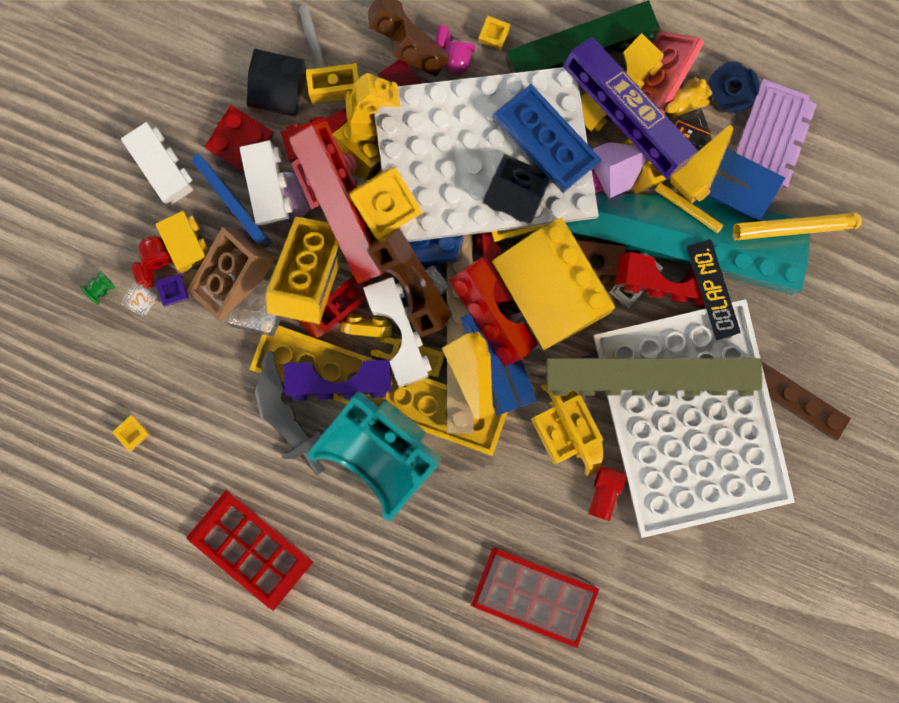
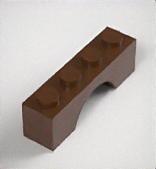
(426, 307)

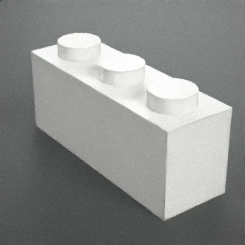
(158, 163)
(266, 183)

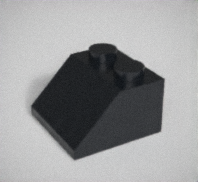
(275, 82)
(516, 189)

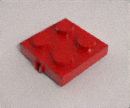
(236, 131)

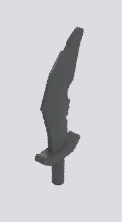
(281, 415)

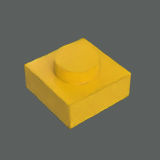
(494, 33)
(131, 433)

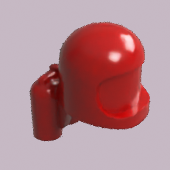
(152, 256)

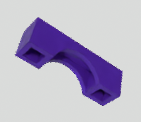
(304, 381)

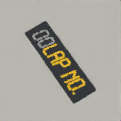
(713, 289)

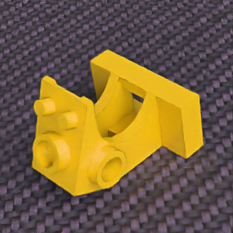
(365, 100)

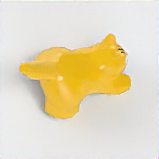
(690, 97)

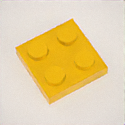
(386, 202)

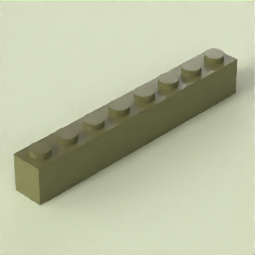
(654, 374)

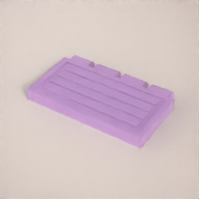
(774, 127)

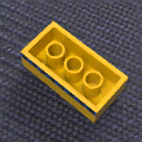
(304, 272)

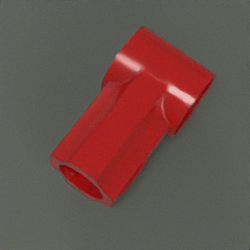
(607, 487)

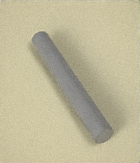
(311, 36)

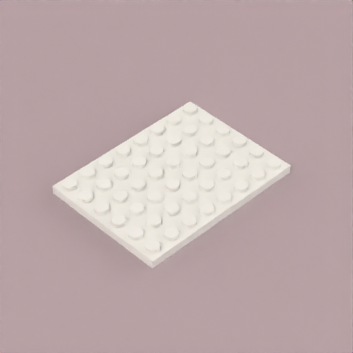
(453, 145)
(695, 454)

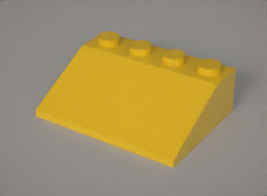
(553, 284)

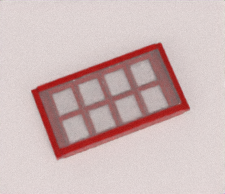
(249, 550)
(534, 597)

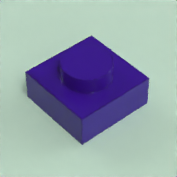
(172, 290)

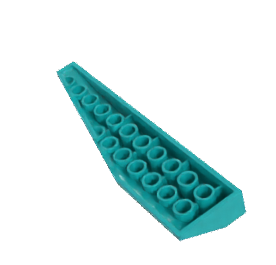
(665, 231)

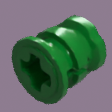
(98, 287)

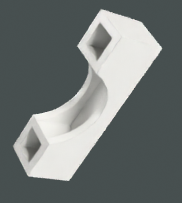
(386, 301)

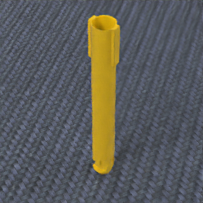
(796, 226)

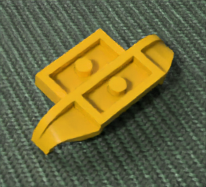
(570, 431)

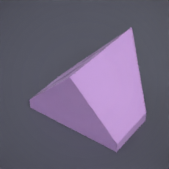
(618, 167)

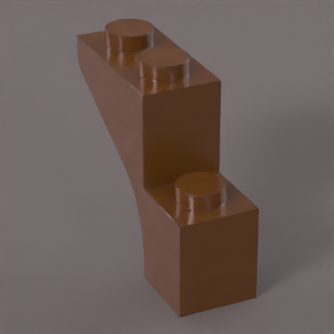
(407, 40)

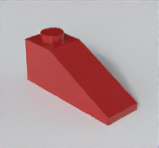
(338, 305)

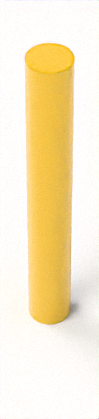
(689, 208)

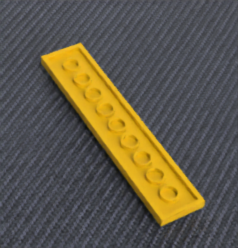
(421, 401)

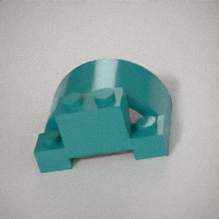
(380, 449)

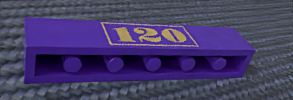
(629, 107)

